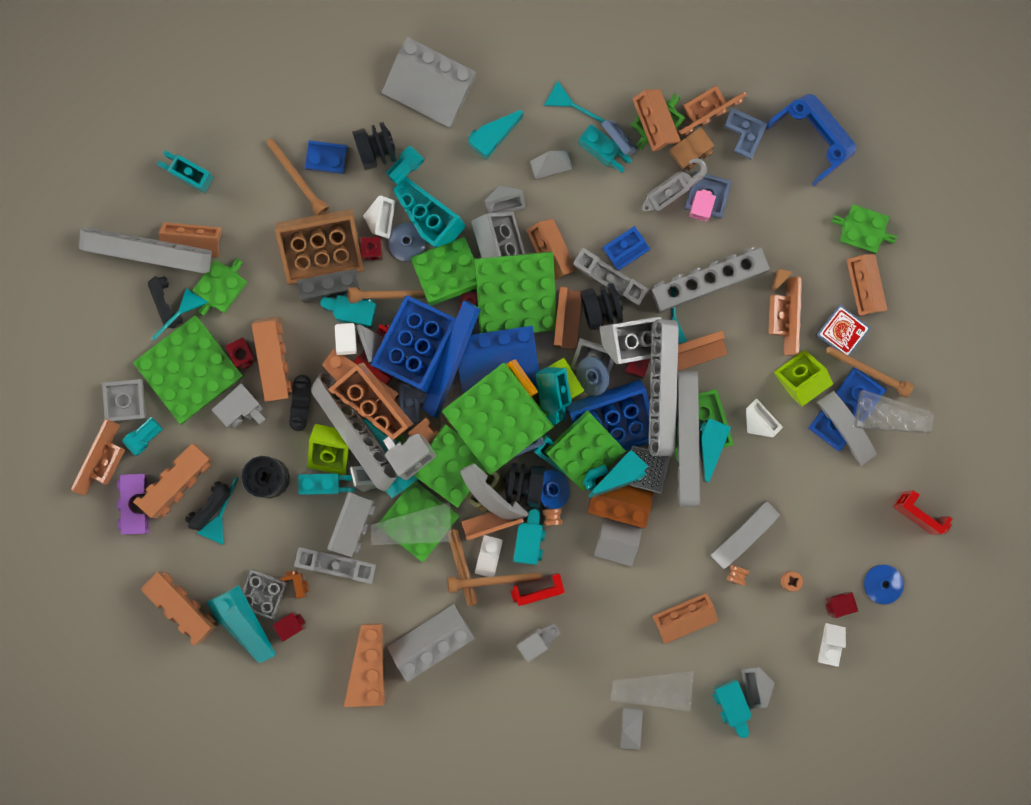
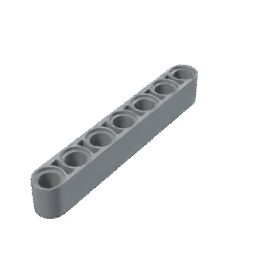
(145, 250)
(663, 387)
(354, 433)
(688, 439)

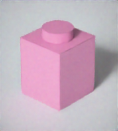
(702, 205)

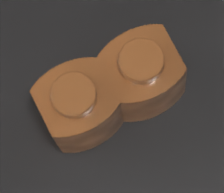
(694, 146)

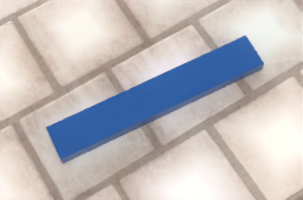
(451, 359)

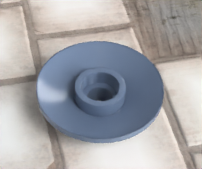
(405, 251)
(593, 376)

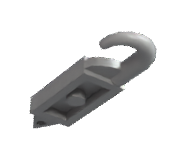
(673, 187)

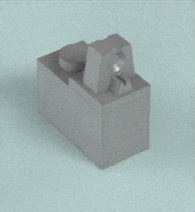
(237, 405)
(410, 456)
(537, 641)

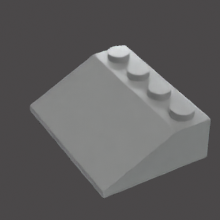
(429, 82)

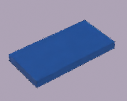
(849, 394)

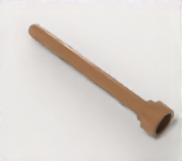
(319, 206)
(356, 294)
(904, 388)
(455, 584)

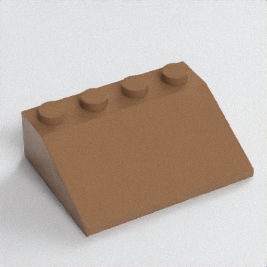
(319, 245)

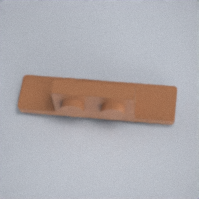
(705, 106)
(785, 315)
(101, 459)

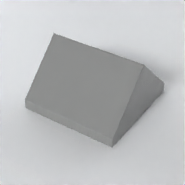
(590, 349)
(618, 542)

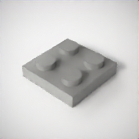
(124, 400)

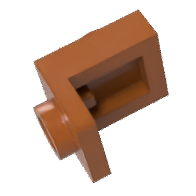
(300, 585)

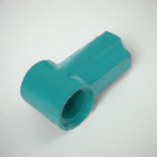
(408, 161)
(138, 439)

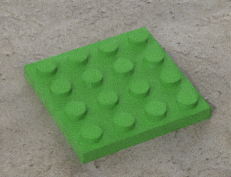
(516, 292)
(188, 369)
(497, 418)

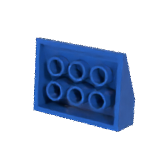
(414, 344)
(491, 349)
(620, 411)

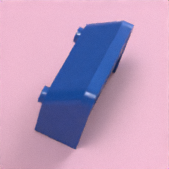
(840, 143)

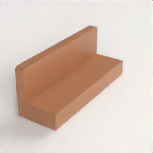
(656, 119)
(192, 235)
(547, 238)
(867, 284)
(567, 319)
(701, 350)
(486, 524)
(685, 618)

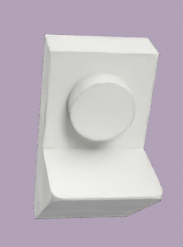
(346, 338)
(488, 556)
(832, 643)

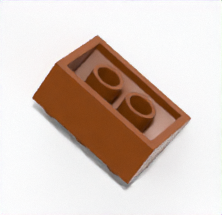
(623, 505)

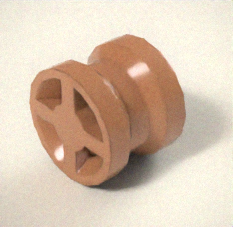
(551, 517)
(737, 575)
(788, 580)

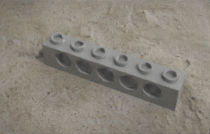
(753, 256)

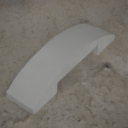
(605, 274)
(844, 421)
(489, 498)
(745, 535)
(335, 565)

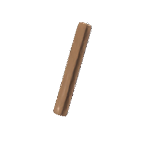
(462, 567)

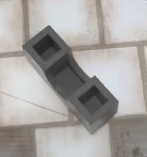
(324, 285)

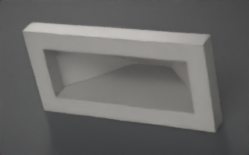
(550, 164)
(505, 200)
(370, 341)
(757, 687)
(631, 728)

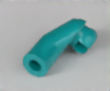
(590, 478)

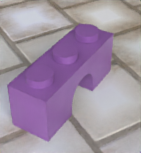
(130, 487)

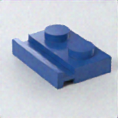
(326, 157)
(626, 248)

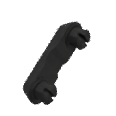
(156, 288)
(300, 402)
(215, 501)

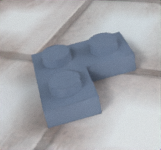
(749, 129)
(410, 401)

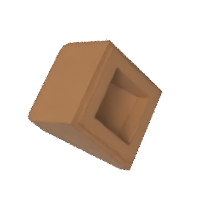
(779, 277)

